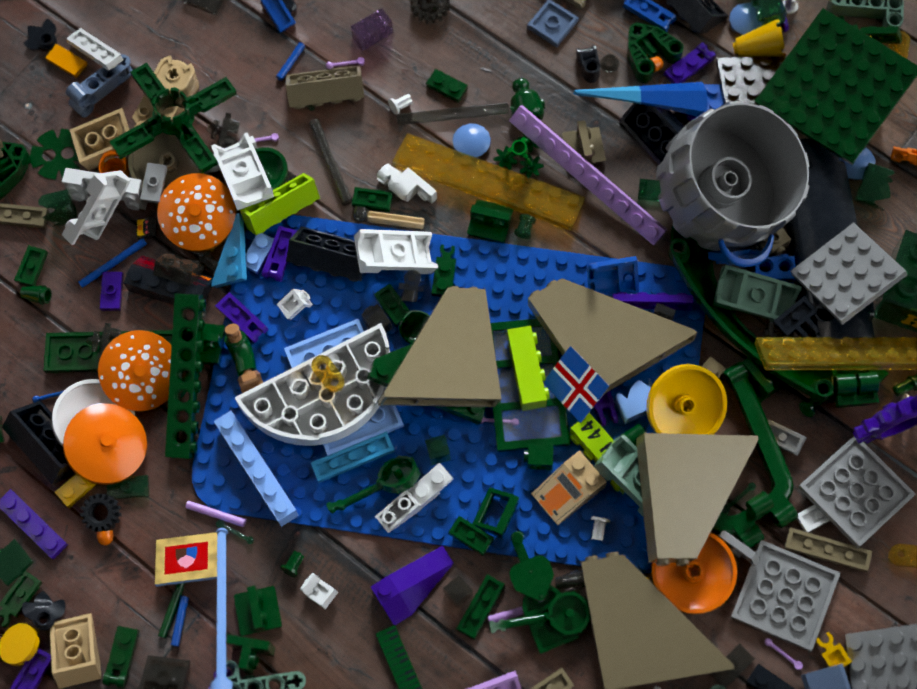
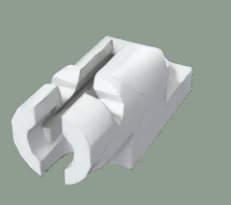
(406, 184)

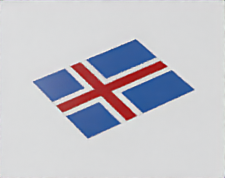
(575, 384)

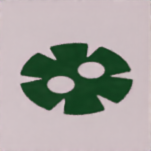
(50, 141)

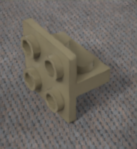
(586, 142)

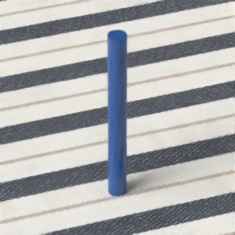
(112, 263)

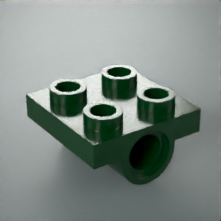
(855, 387)

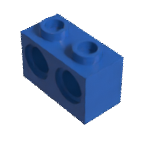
(772, 265)

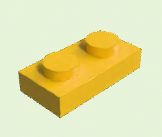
(73, 490)

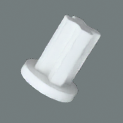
(791, 6)
(396, 105)
(599, 527)

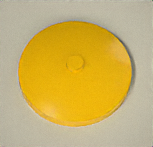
(686, 401)

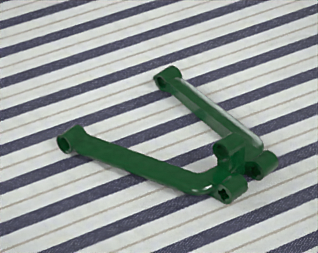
(775, 503)

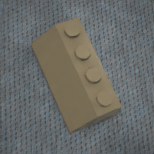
(324, 86)

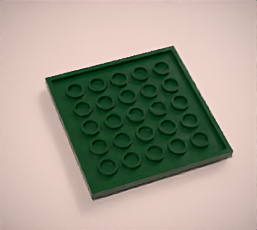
(838, 86)

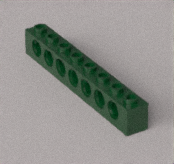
(174, 447)

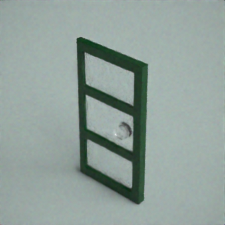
(539, 426)

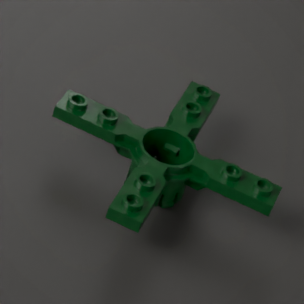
(182, 124)

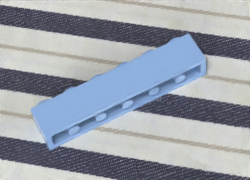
(256, 468)

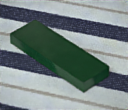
(480, 607)

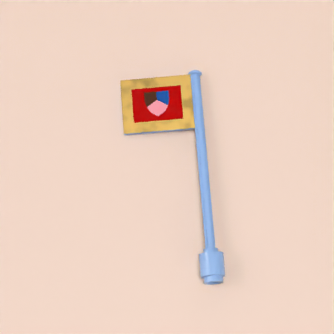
(194, 560)

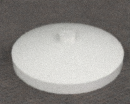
(75, 399)

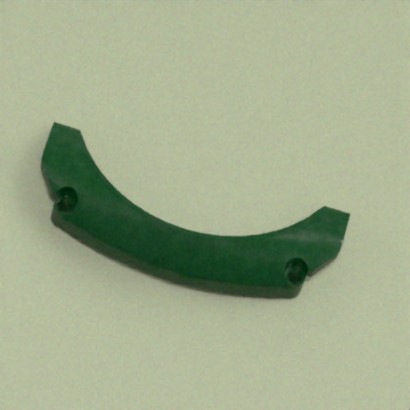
(701, 282)

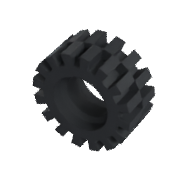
(89, 508)

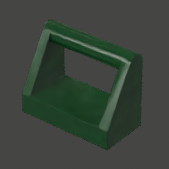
(506, 517)

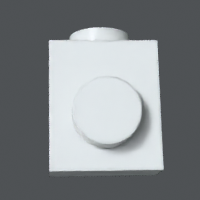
(318, 591)

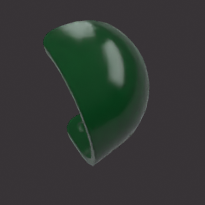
(412, 324)

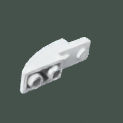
(415, 498)

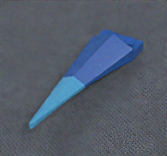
(680, 97)

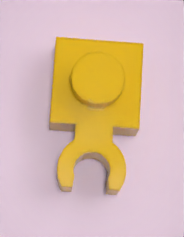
(833, 654)

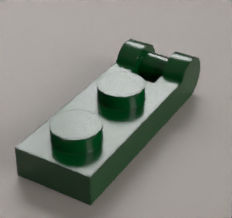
(121, 656)

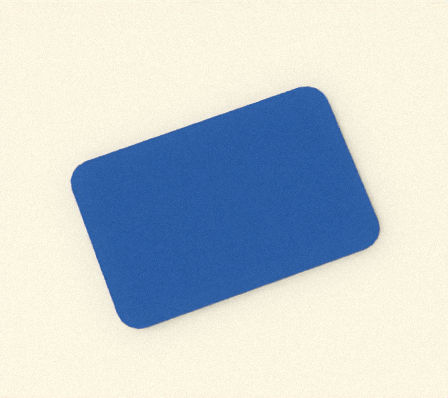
(509, 278)

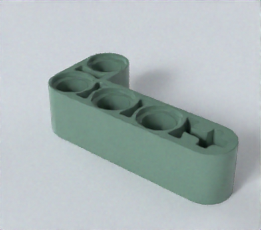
(865, 9)
(263, 682)

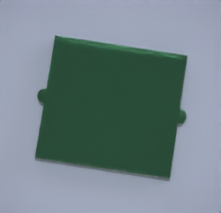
(13, 562)

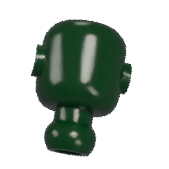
(527, 97)

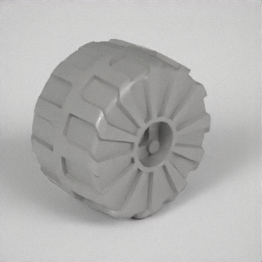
(733, 176)

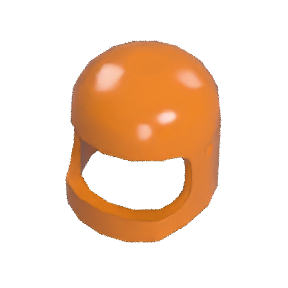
(113, 164)

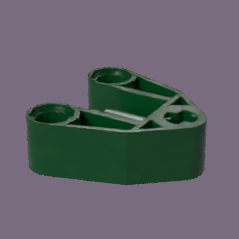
(648, 41)
(12, 166)

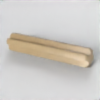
(395, 220)

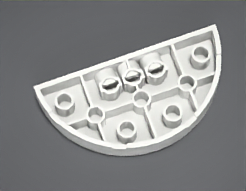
(301, 409)

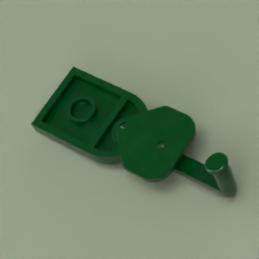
(533, 580)

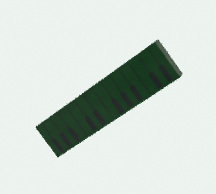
(398, 659)

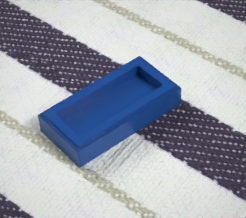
(279, 14)

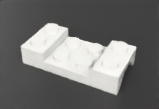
(243, 173)
(78, 180)
(105, 193)
(394, 251)

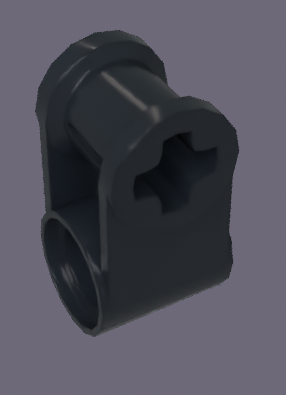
(589, 60)

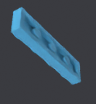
(352, 457)

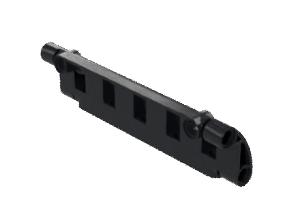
(816, 222)

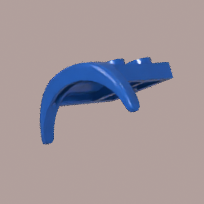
(742, 257)
(614, 276)

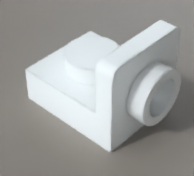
(294, 302)

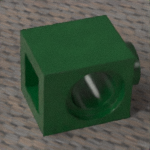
(539, 457)

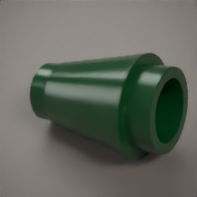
(37, 294)

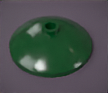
(273, 165)

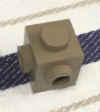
(780, 242)

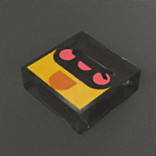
(146, 228)

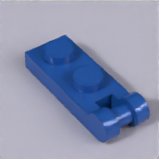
(651, 13)

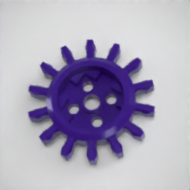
(889, 421)

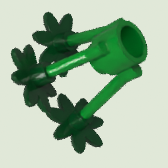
(519, 149)

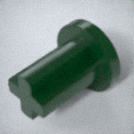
(808, 408)
(292, 564)

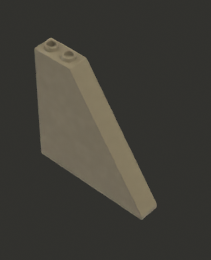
(605, 331)
(450, 357)
(685, 489)
(639, 630)

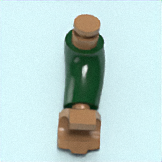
(243, 357)

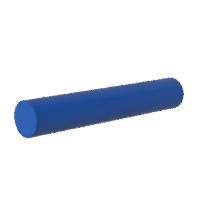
(290, 61)
(179, 621)

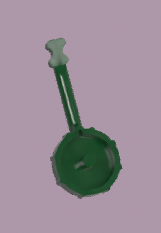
(394, 477)
(566, 614)

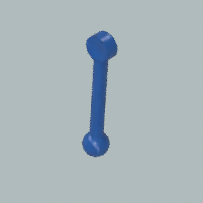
(37, 398)

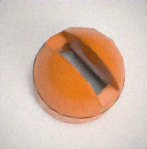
(657, 62)
(105, 537)

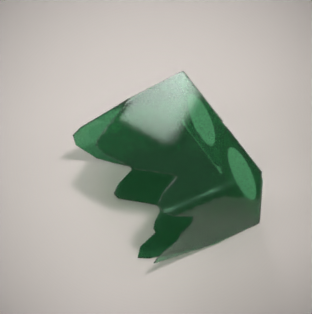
(874, 185)
(62, 203)

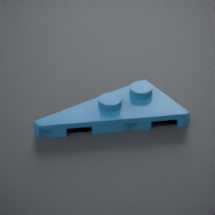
(232, 261)

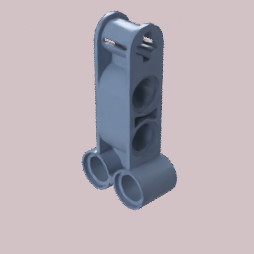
(84, 96)

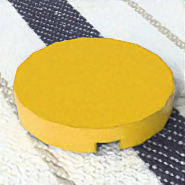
(19, 644)

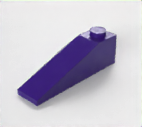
(409, 586)

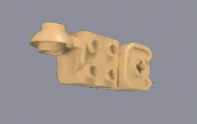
(171, 74)

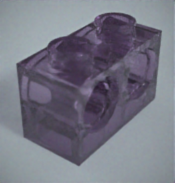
(372, 29)

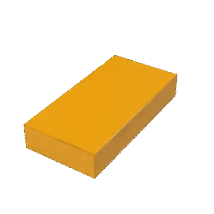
(66, 60)

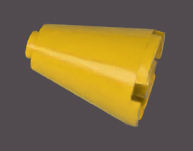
(761, 42)

